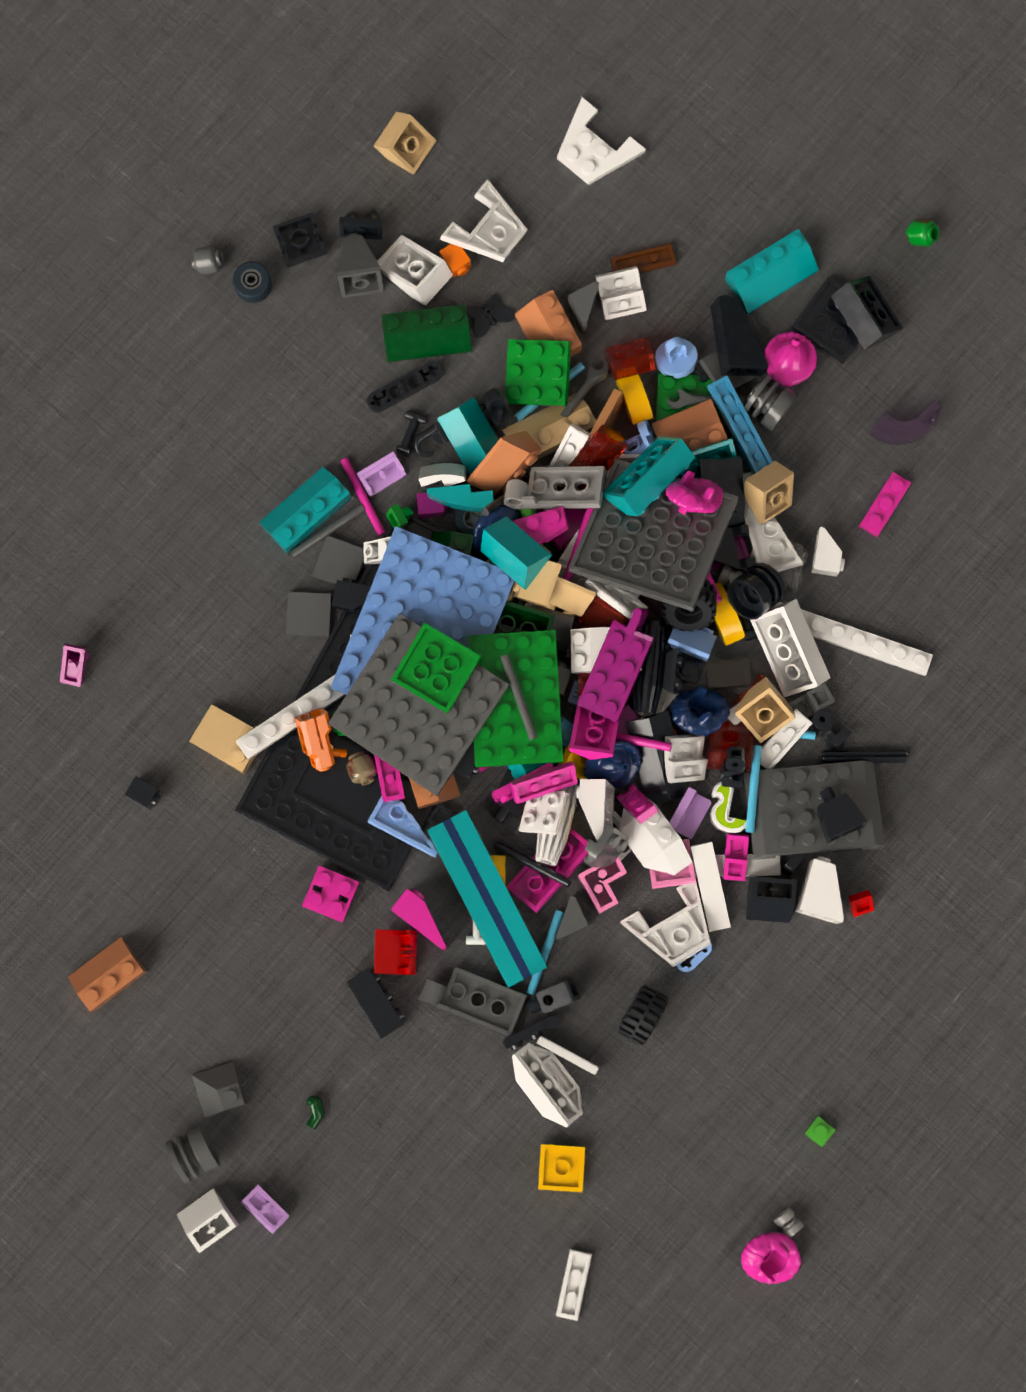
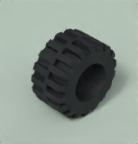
(691, 620)
(643, 1015)

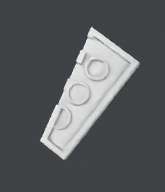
(770, 543)

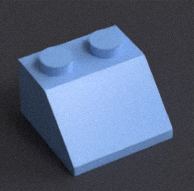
(693, 643)

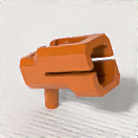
(315, 739)

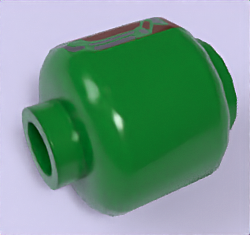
(922, 232)

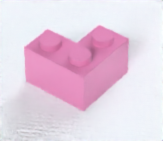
(596, 884)

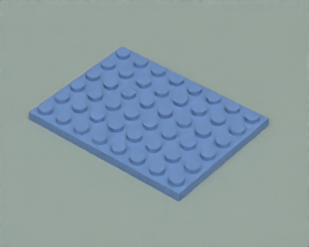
(428, 587)

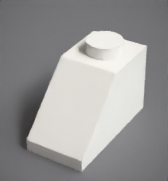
(827, 555)

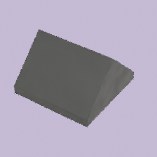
(582, 304)
(572, 920)

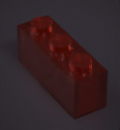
(600, 450)

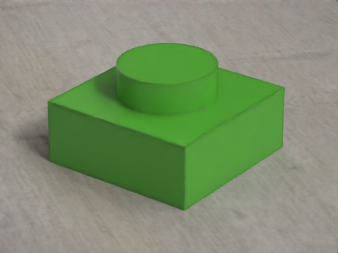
(819, 1131)

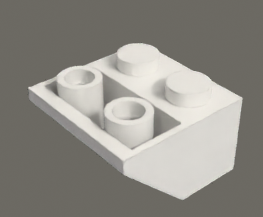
(206, 1220)

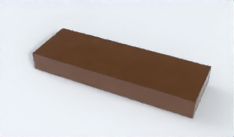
(646, 260)

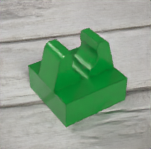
(398, 517)

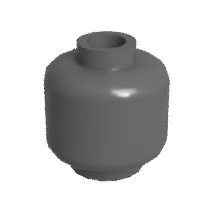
(207, 260)

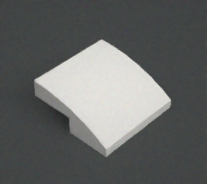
(621, 293)
(447, 472)
(685, 759)

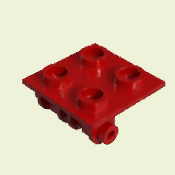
(395, 952)

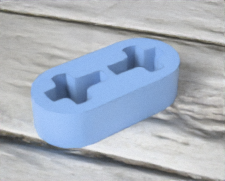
(696, 960)

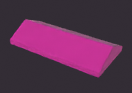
(593, 734)
(535, 888)

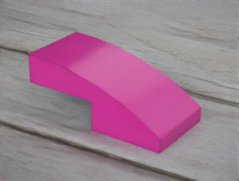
(735, 857)

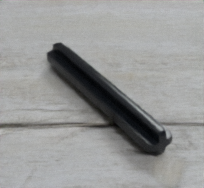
(874, 756)

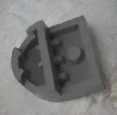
(607, 848)

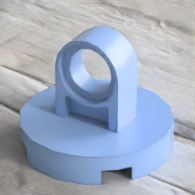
(676, 357)
(641, 440)

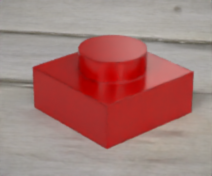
(861, 903)

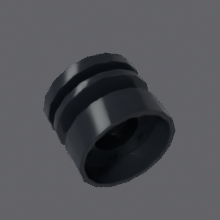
(756, 591)

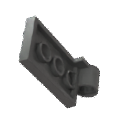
(458, 995)

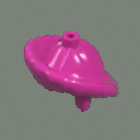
(790, 358)
(695, 494)
(771, 1258)

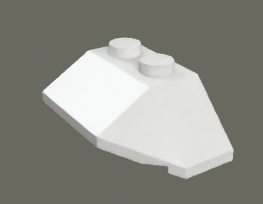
(655, 843)
(547, 1084)

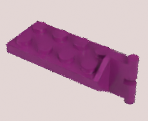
(617, 667)

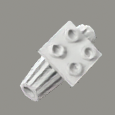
(551, 820)

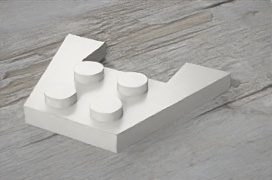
(587, 153)
(496, 232)
(679, 934)

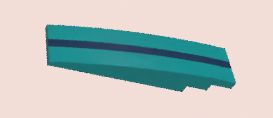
(487, 898)

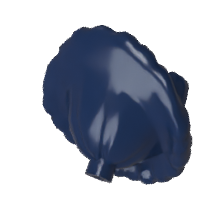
(485, 521)
(700, 711)
(617, 769)

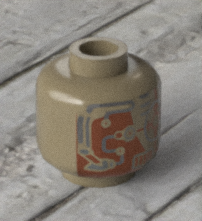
(361, 768)

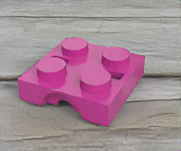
(328, 901)

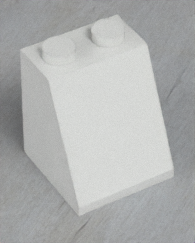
(821, 892)

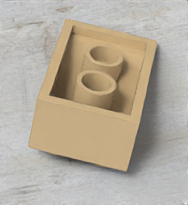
(218, 737)

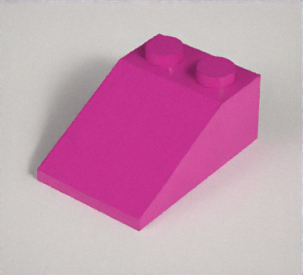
(416, 913)

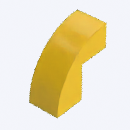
(635, 399)
(727, 620)

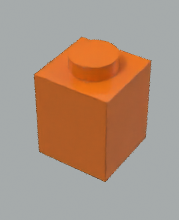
(456, 260)

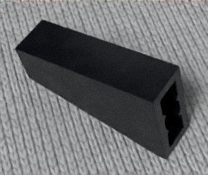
(735, 340)

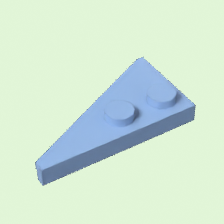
(398, 822)

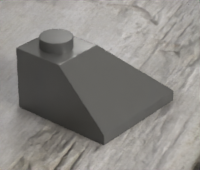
(219, 1089)

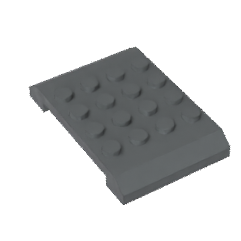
(789, 803)

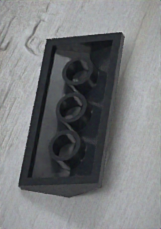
(652, 766)

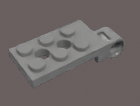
(543, 481)

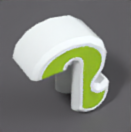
(720, 811)

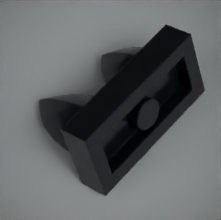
(368, 227)

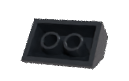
(866, 311)

